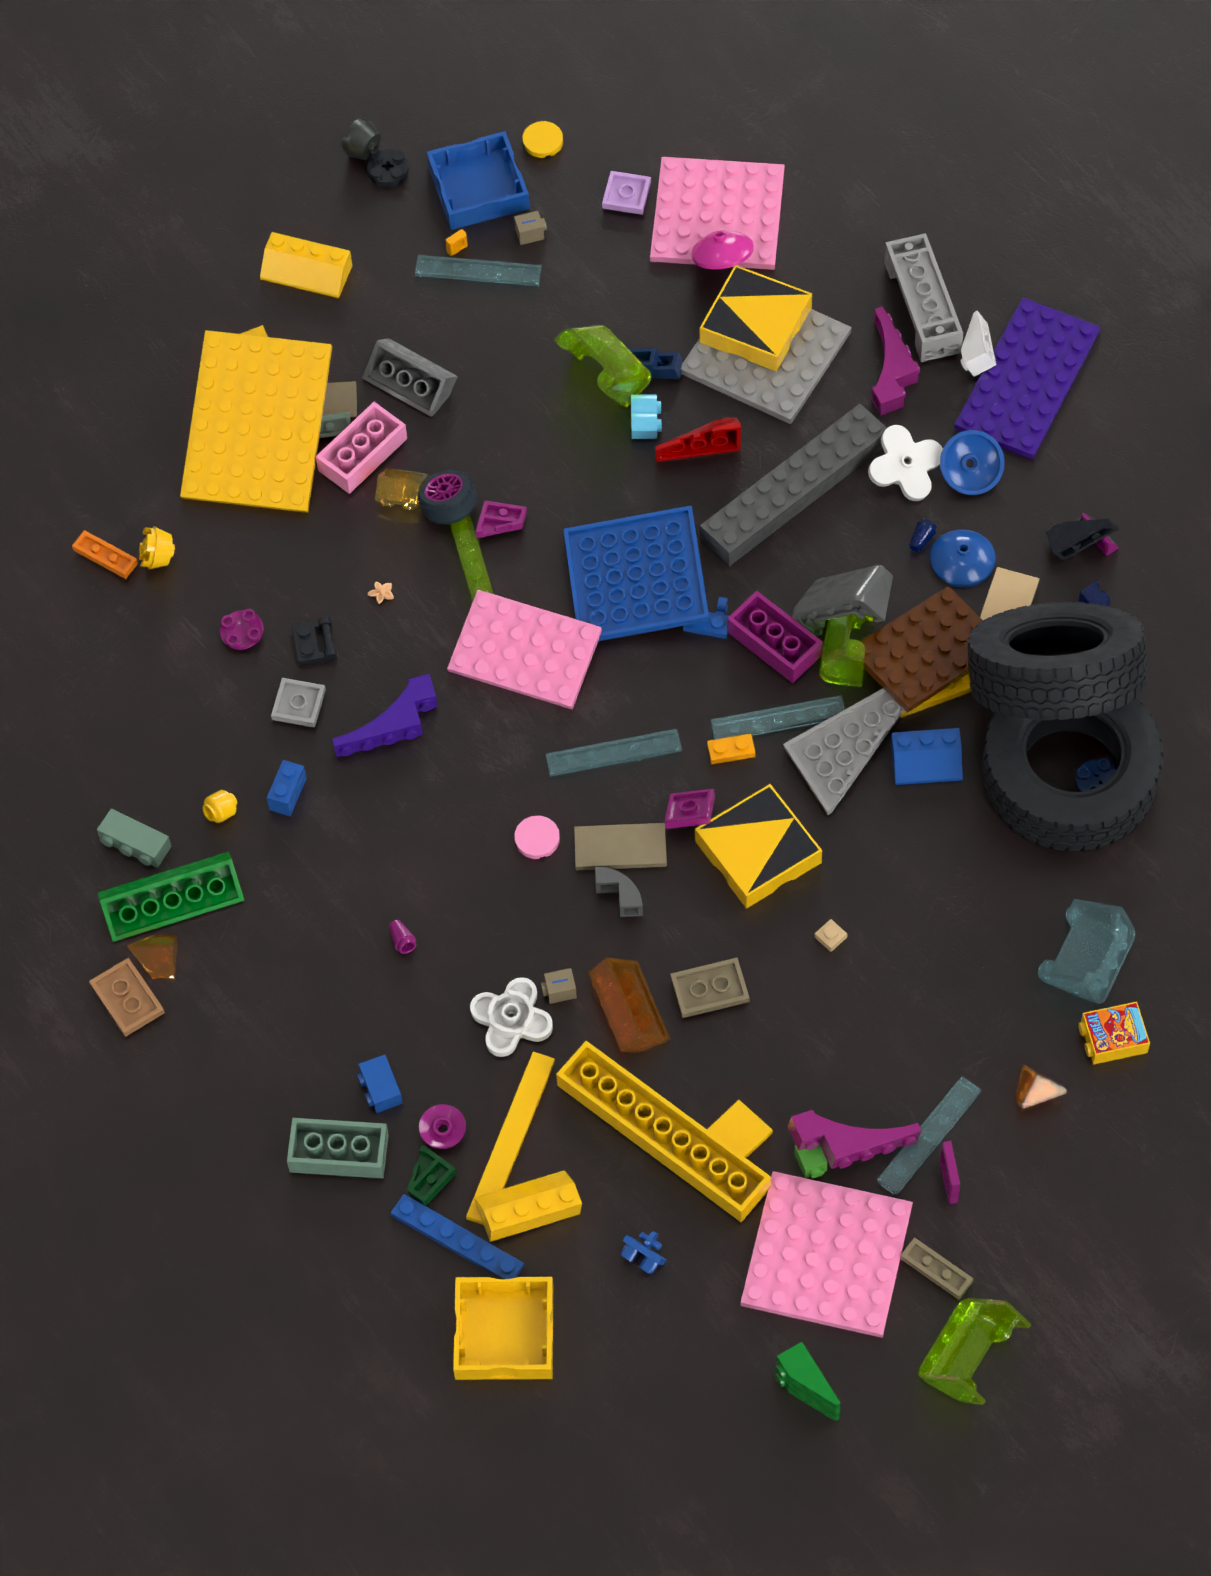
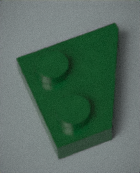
(429, 1176)

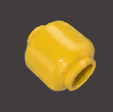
(219, 806)

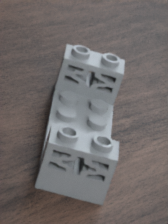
(925, 296)

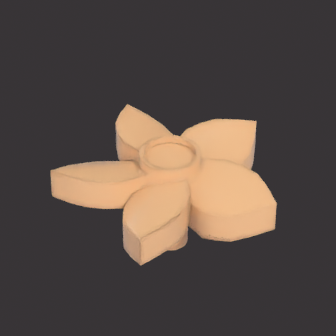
(382, 592)

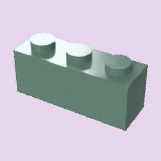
(134, 838)

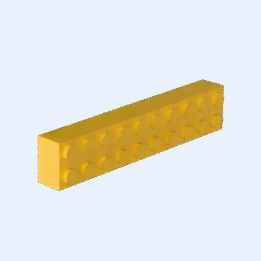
(663, 1131)

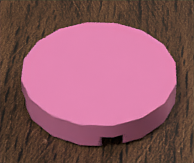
(537, 837)

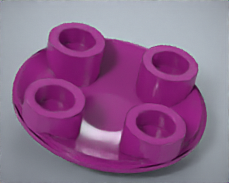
(241, 629)

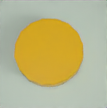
(542, 139)

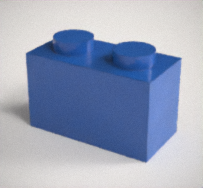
(286, 788)
(380, 1084)

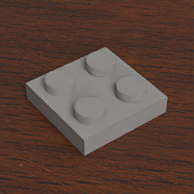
(298, 702)

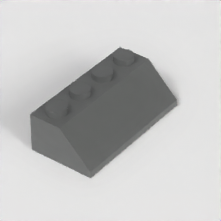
(409, 376)

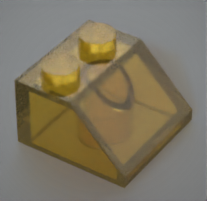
(399, 487)

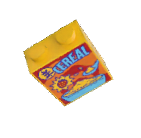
(1114, 1033)

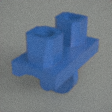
(633, 1247)

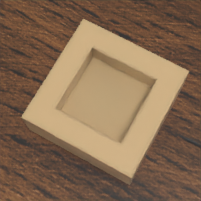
(830, 935)

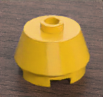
(156, 548)

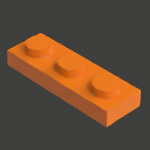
(105, 554)

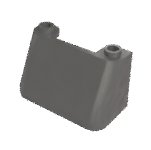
(843, 594)

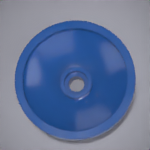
(986, 460)
(961, 567)

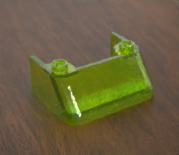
(965, 1343)

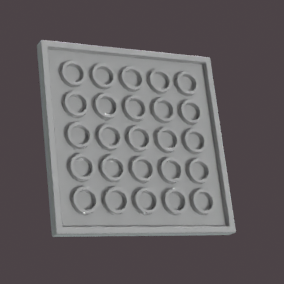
(770, 391)

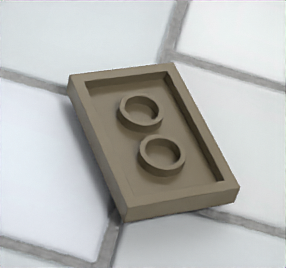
(709, 987)

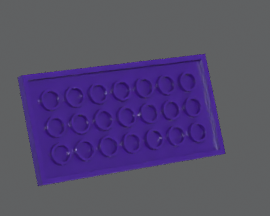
(1030, 378)

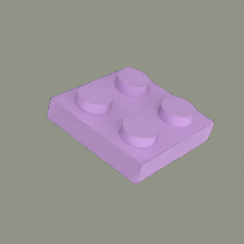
(626, 192)

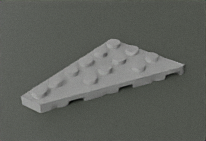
(841, 746)

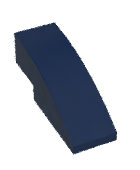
(660, 365)

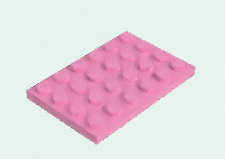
(524, 649)

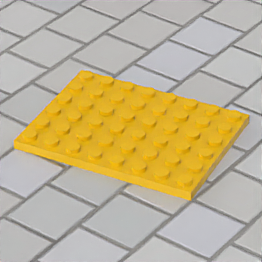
(256, 421)

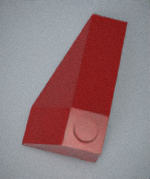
(710, 439)

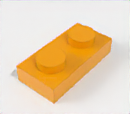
(731, 748)

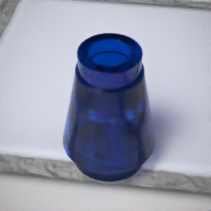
(922, 534)

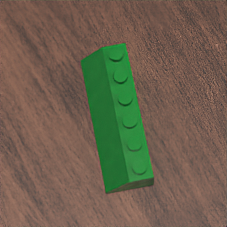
(170, 896)

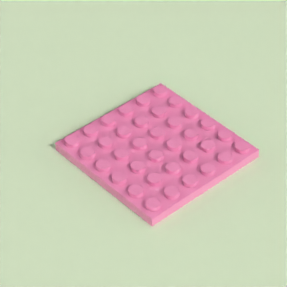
(716, 196)
(827, 1254)

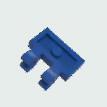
(716, 626)

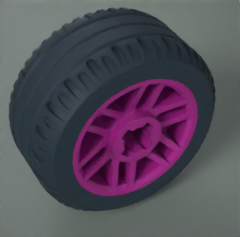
(447, 497)

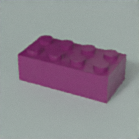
(774, 636)

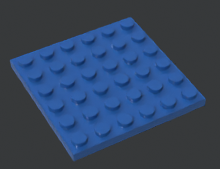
(637, 573)

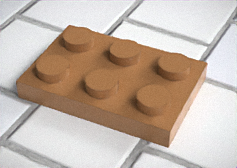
(126, 997)

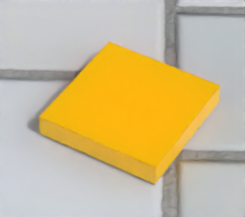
(741, 1129)

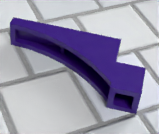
(396, 723)

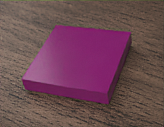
(689, 808)
(949, 1172)

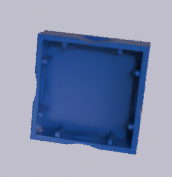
(478, 180)

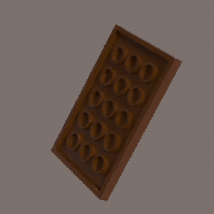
(922, 649)

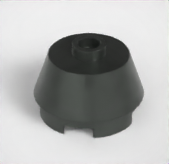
(362, 140)

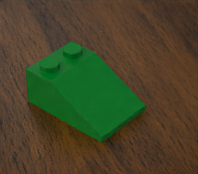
(805, 1381)

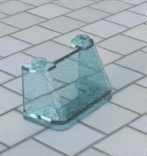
(1091, 951)

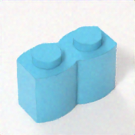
(644, 416)

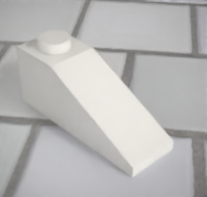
(977, 347)

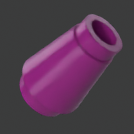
(403, 939)

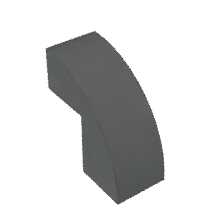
(613, 881)

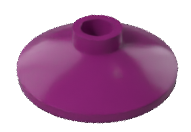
(439, 1117)

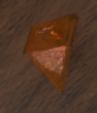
(157, 955)
(1036, 1088)

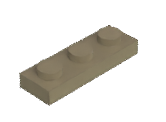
(936, 1268)

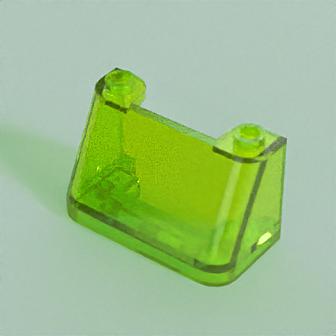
(623, 371)
(843, 657)

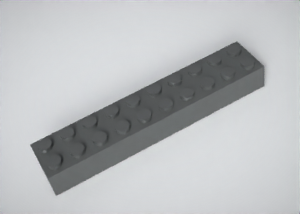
(793, 485)

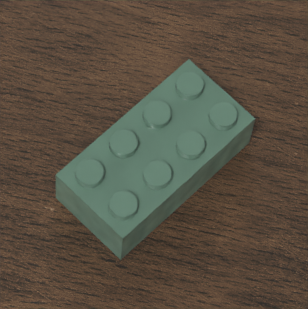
(337, 1148)

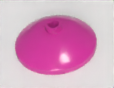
(722, 249)

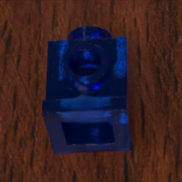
(1094, 595)

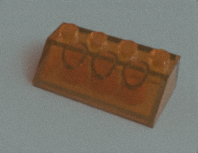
(628, 1005)

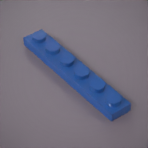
(456, 1239)

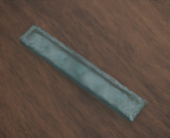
(478, 270)
(777, 718)
(613, 752)
(932, 1133)

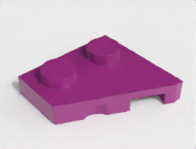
(500, 518)

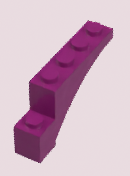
(898, 367)
(847, 1143)

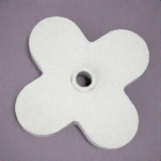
(892, 469)
(511, 1017)

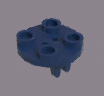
(1086, 774)

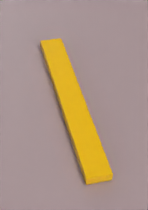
(513, 1129)

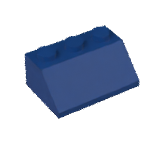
(927, 756)

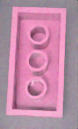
(361, 447)

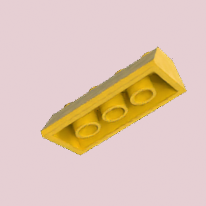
(305, 265)
(529, 1205)

